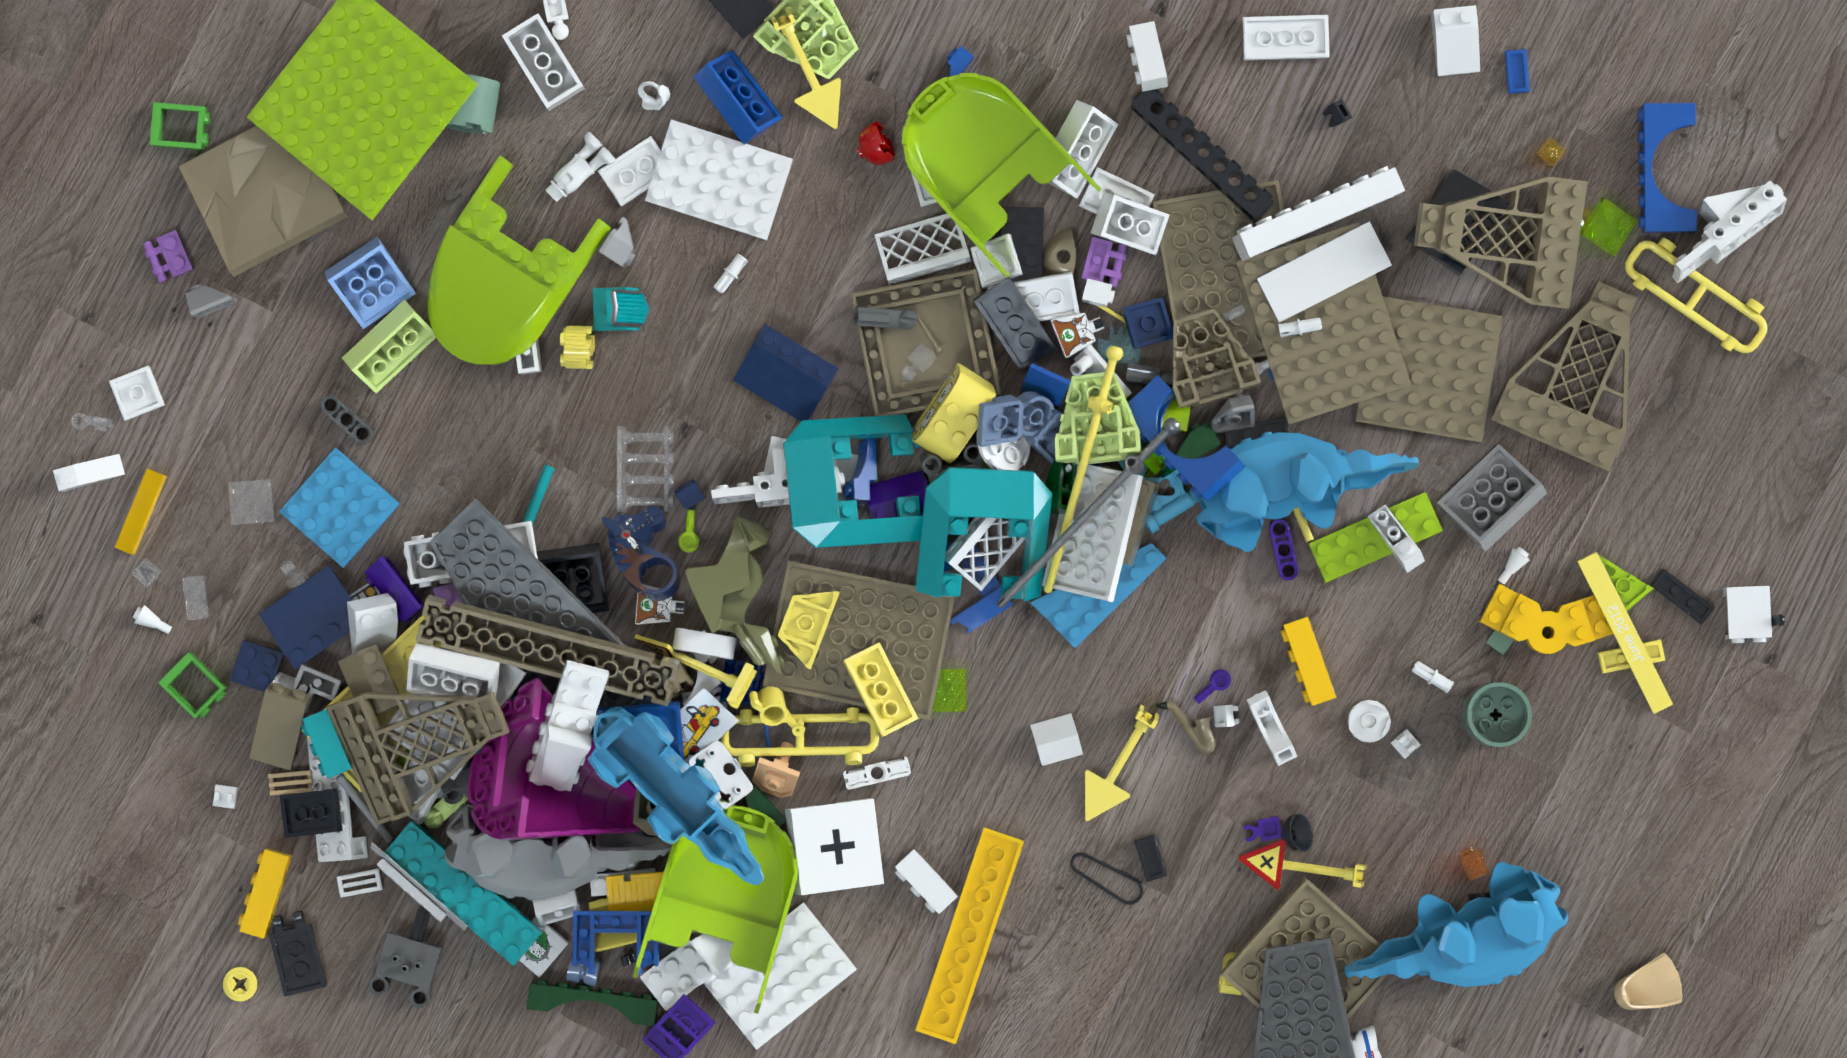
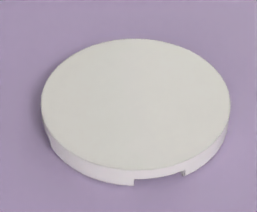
(1006, 455)

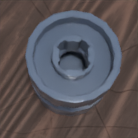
(579, 972)

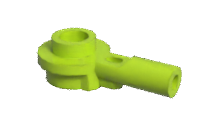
(689, 540)

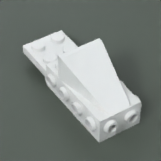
(1731, 222)
(767, 488)
(425, 566)
(567, 727)
(688, 968)

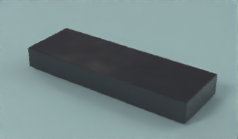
(1275, 425)
(1682, 596)

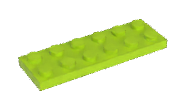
(1362, 544)

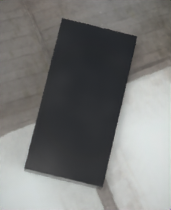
(1150, 858)

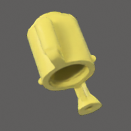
(773, 710)

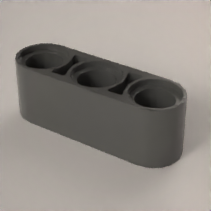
(337, 415)

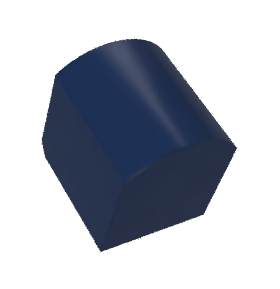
(689, 494)

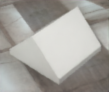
(1056, 739)

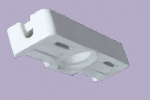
(891, 770)

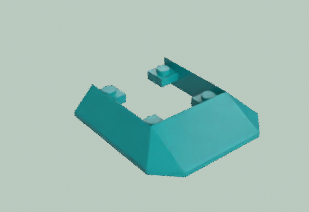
(813, 489)
(986, 494)

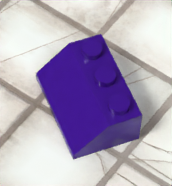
(884, 494)
(389, 580)

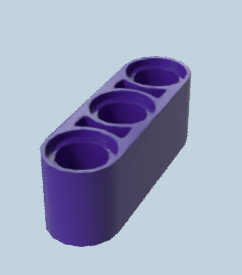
(1276, 541)

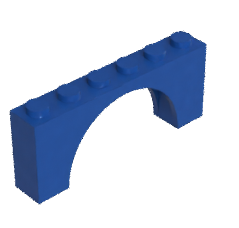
(1659, 213)
(1205, 474)

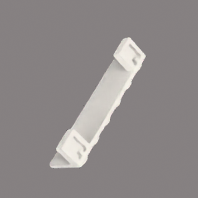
(336, 845)

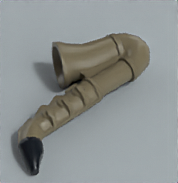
(1200, 734)

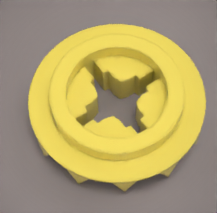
(230, 983)

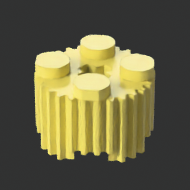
(577, 347)

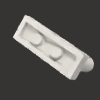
(1091, 362)

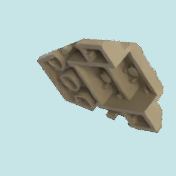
(1208, 361)

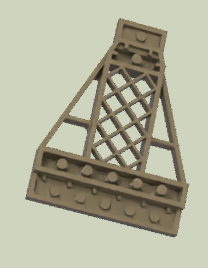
(1553, 243)
(1566, 426)
(373, 758)

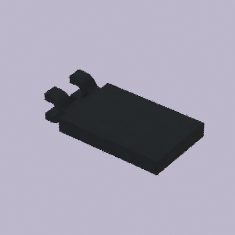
(743, 15)
(296, 955)

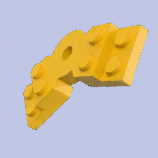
(1523, 620)

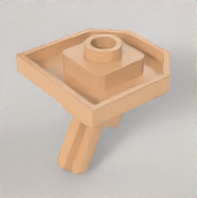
(775, 776)

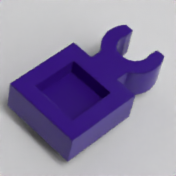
(1267, 829)

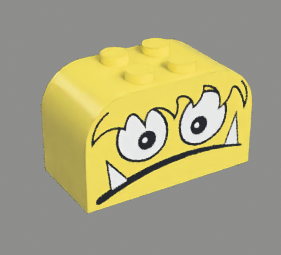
(952, 414)

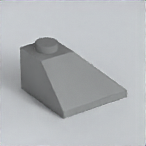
(206, 300)

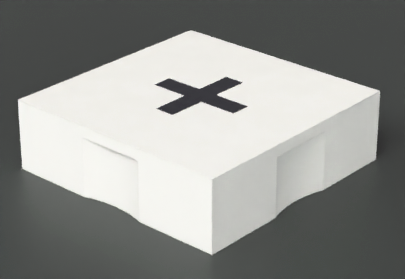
(835, 846)

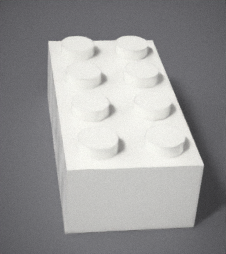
(543, 62)
(450, 673)

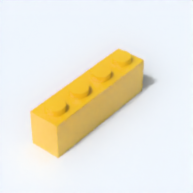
(1308, 661)
(265, 893)

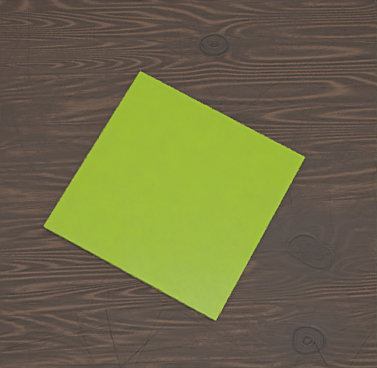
(362, 102)

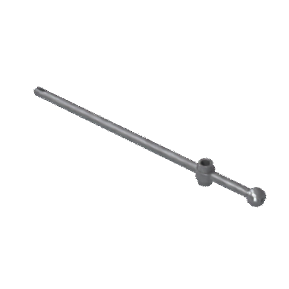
(1134, 465)

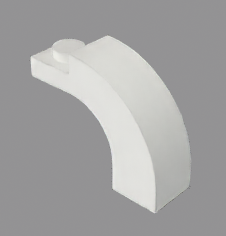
(1271, 728)

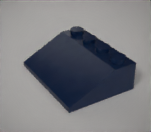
(785, 374)
(309, 617)

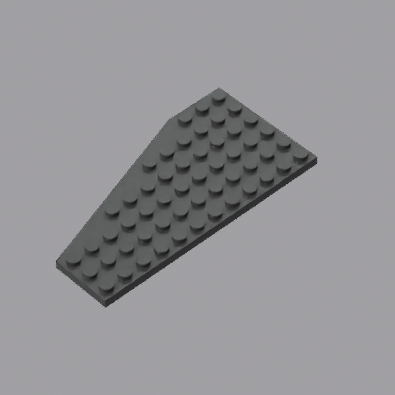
(503, 576)
(1302, 1004)

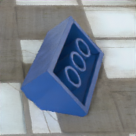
(737, 96)

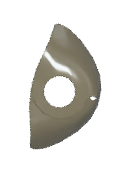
(1061, 241)

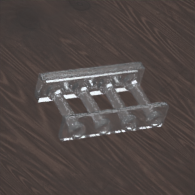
(626, 458)

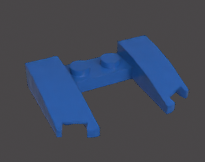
(986, 607)
(589, 923)

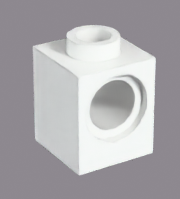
(1098, 293)

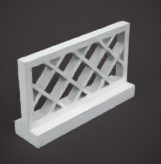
(927, 265)
(964, 543)
(412, 890)

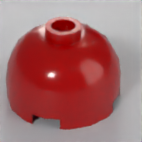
(875, 145)

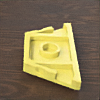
(806, 624)

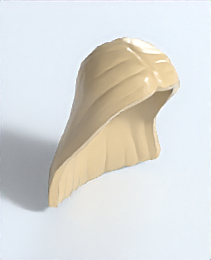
(1650, 986)

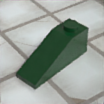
(1194, 444)
(1060, 483)
(757, 801)

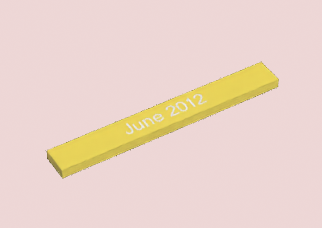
(1625, 632)

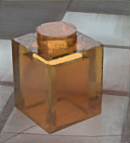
(1473, 863)

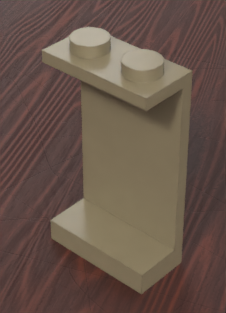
(279, 726)

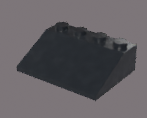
(1456, 189)
(581, 572)

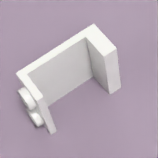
(1748, 613)

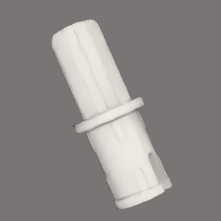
(730, 273)
(1300, 327)
(1432, 676)

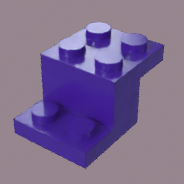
(679, 1029)

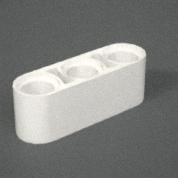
(704, 643)

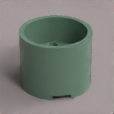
(479, 110)
(1513, 711)

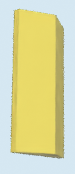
(880, 689)

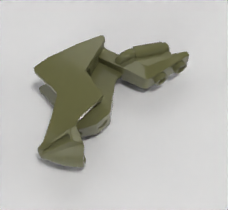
(730, 586)

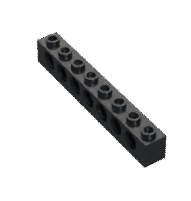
(1253, 209)

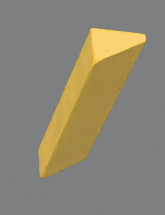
(140, 511)

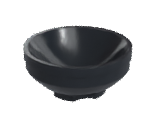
(1297, 833)

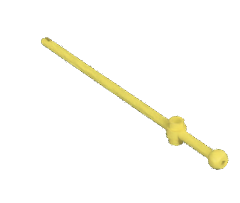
(1099, 406)

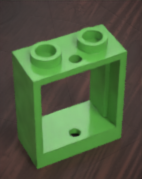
(157, 126)
(167, 681)

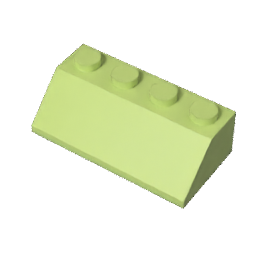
(389, 346)

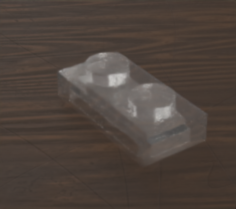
(196, 597)

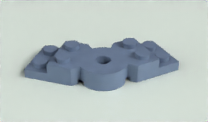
(1010, 417)

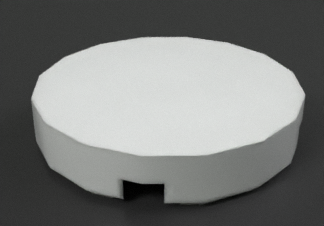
(1369, 721)

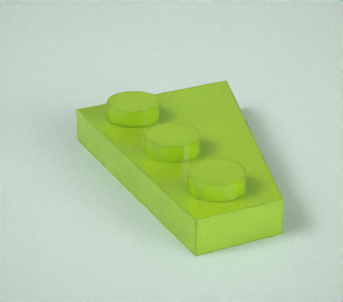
(1627, 586)

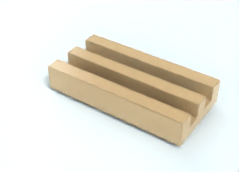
(272, 784)

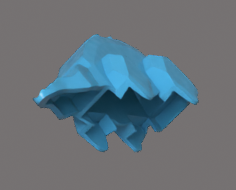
(1286, 474)
(682, 794)
(1479, 942)

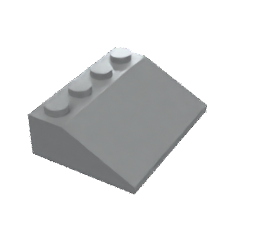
(1492, 497)

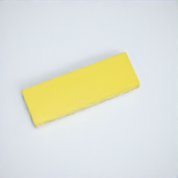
(1615, 660)

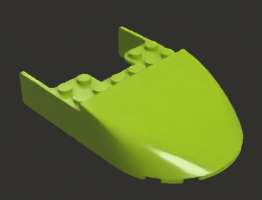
(973, 146)
(492, 293)
(722, 905)

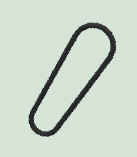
(1100, 886)

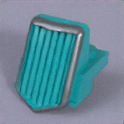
(619, 309)

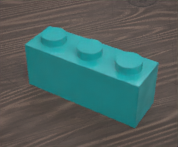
(325, 744)

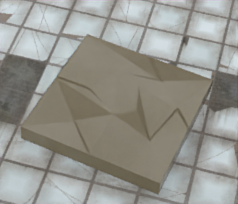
(258, 198)
(952, 320)

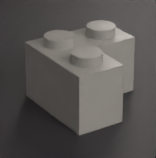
(317, 682)

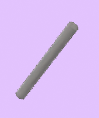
(363, 807)

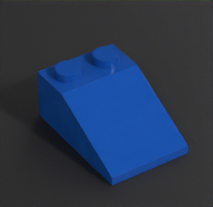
(1046, 384)

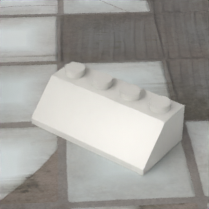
(1085, 139)

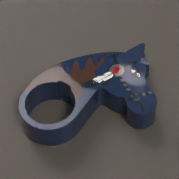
(629, 544)

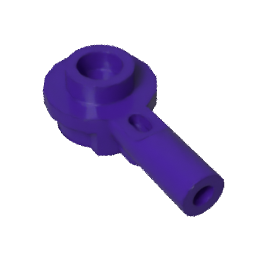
(1219, 680)

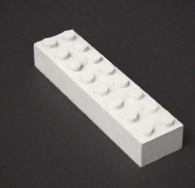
(1315, 215)

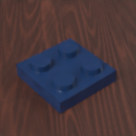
(1147, 323)
(256, 666)

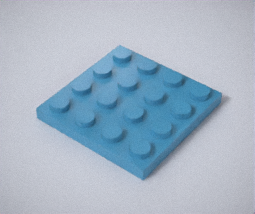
(339, 507)

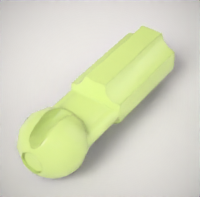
(441, 812)

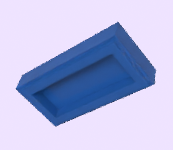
(1517, 71)

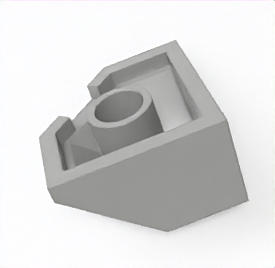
(619, 245)
(1235, 415)

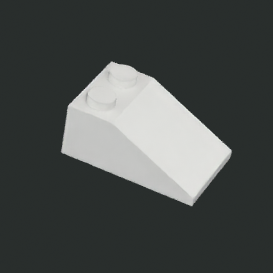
(1456, 40)
(1129, 223)
(372, 622)

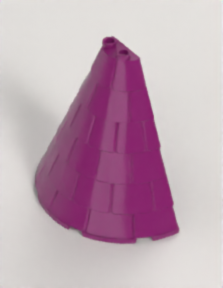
(515, 808)

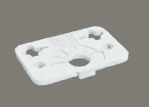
(727, 783)

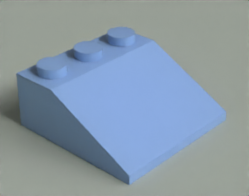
(369, 282)

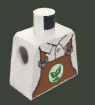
(1075, 332)
(656, 611)

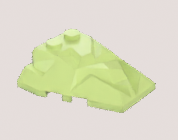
(818, 30)
(1117, 431)

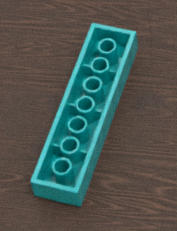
(480, 909)

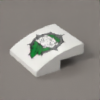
(544, 949)

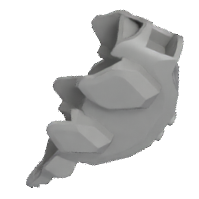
(542, 865)

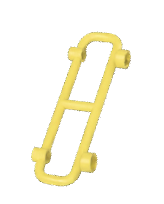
(1751, 309)
(852, 754)

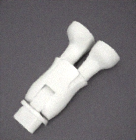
(578, 169)

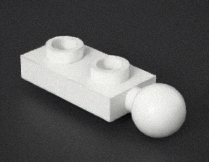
(557, 12)

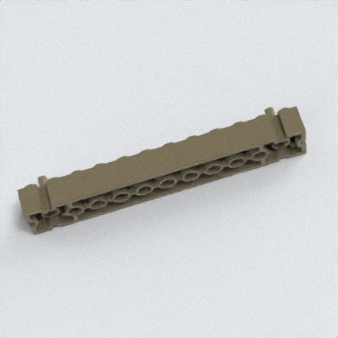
(545, 648)

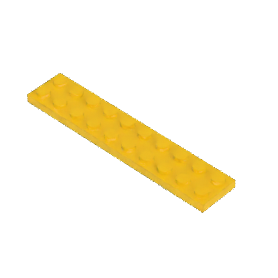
(969, 935)

